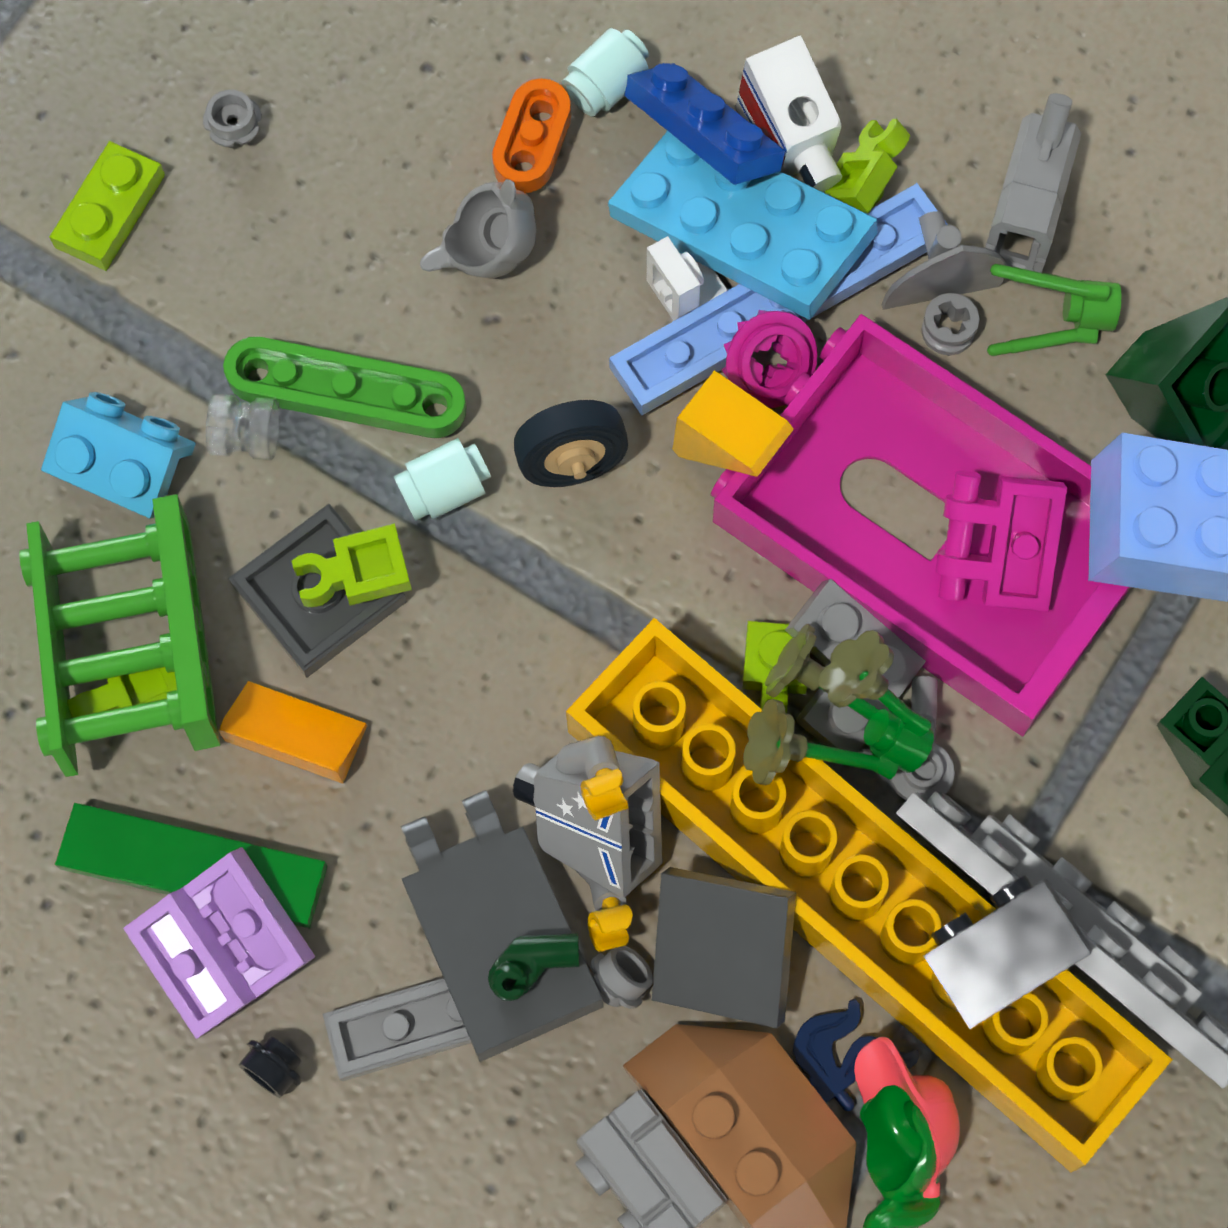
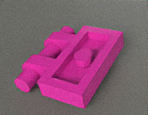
(1022, 541)

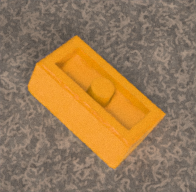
(293, 731)

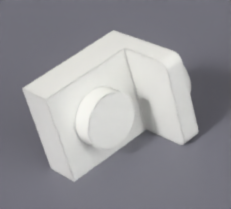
(679, 279)

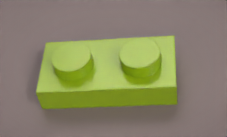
(107, 205)

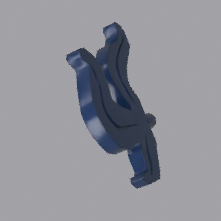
(815, 1057)

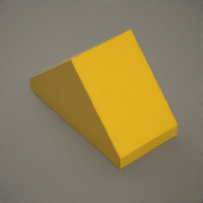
(729, 428)

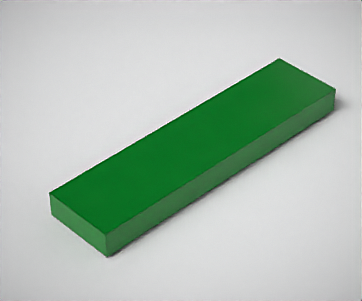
(169, 857)

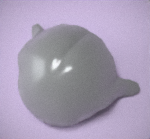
(489, 233)

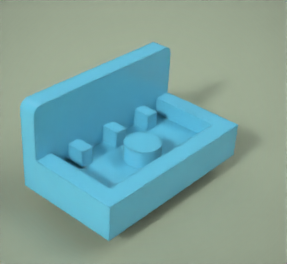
(115, 452)

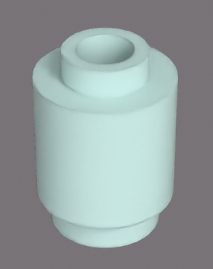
(601, 71)
(443, 479)

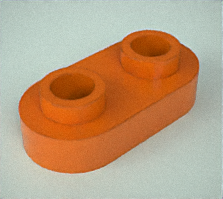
(532, 140)

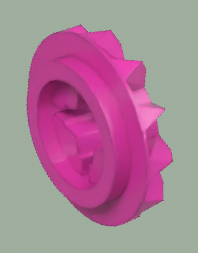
(791, 340)

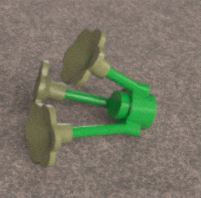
(856, 672)

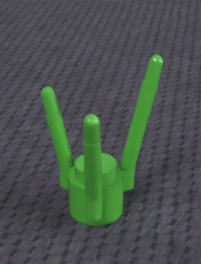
(1087, 303)

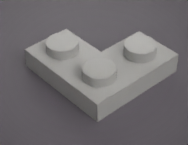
(836, 619)

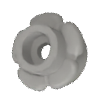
(230, 105)
(621, 977)

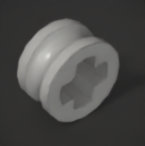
(942, 339)

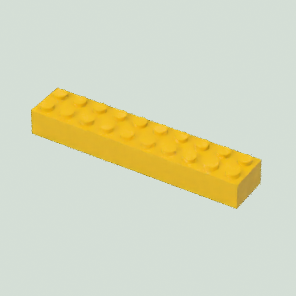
(865, 897)

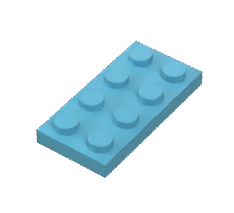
(759, 233)

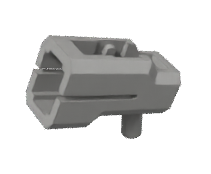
(1036, 183)

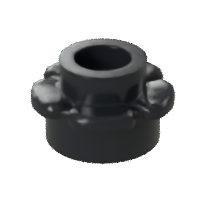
(271, 1066)

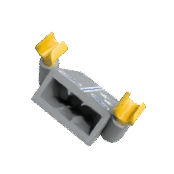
(602, 820)

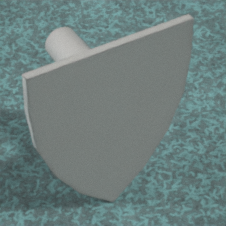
(949, 267)

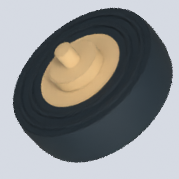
(570, 443)

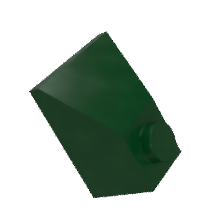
(1178, 378)

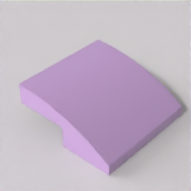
(219, 942)

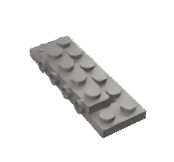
(1146, 982)

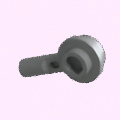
(938, 769)

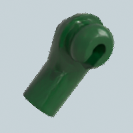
(527, 959)

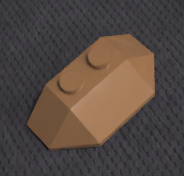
(751, 1124)

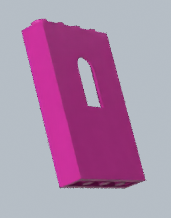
(903, 409)

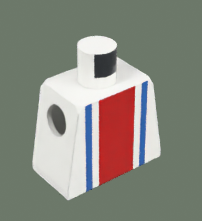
(792, 108)

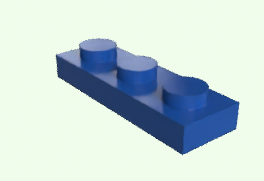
(704, 123)

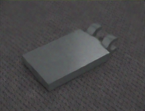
(472, 908)

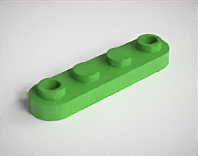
(346, 386)

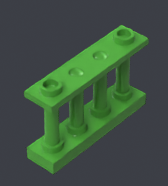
(179, 651)

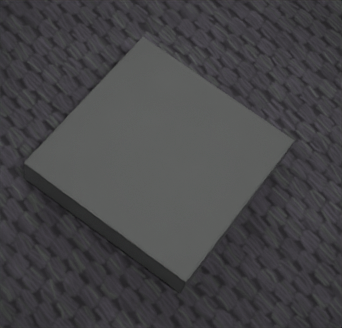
(272, 592)
(723, 946)

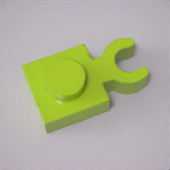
(870, 166)
(365, 566)

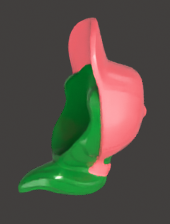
(909, 1135)

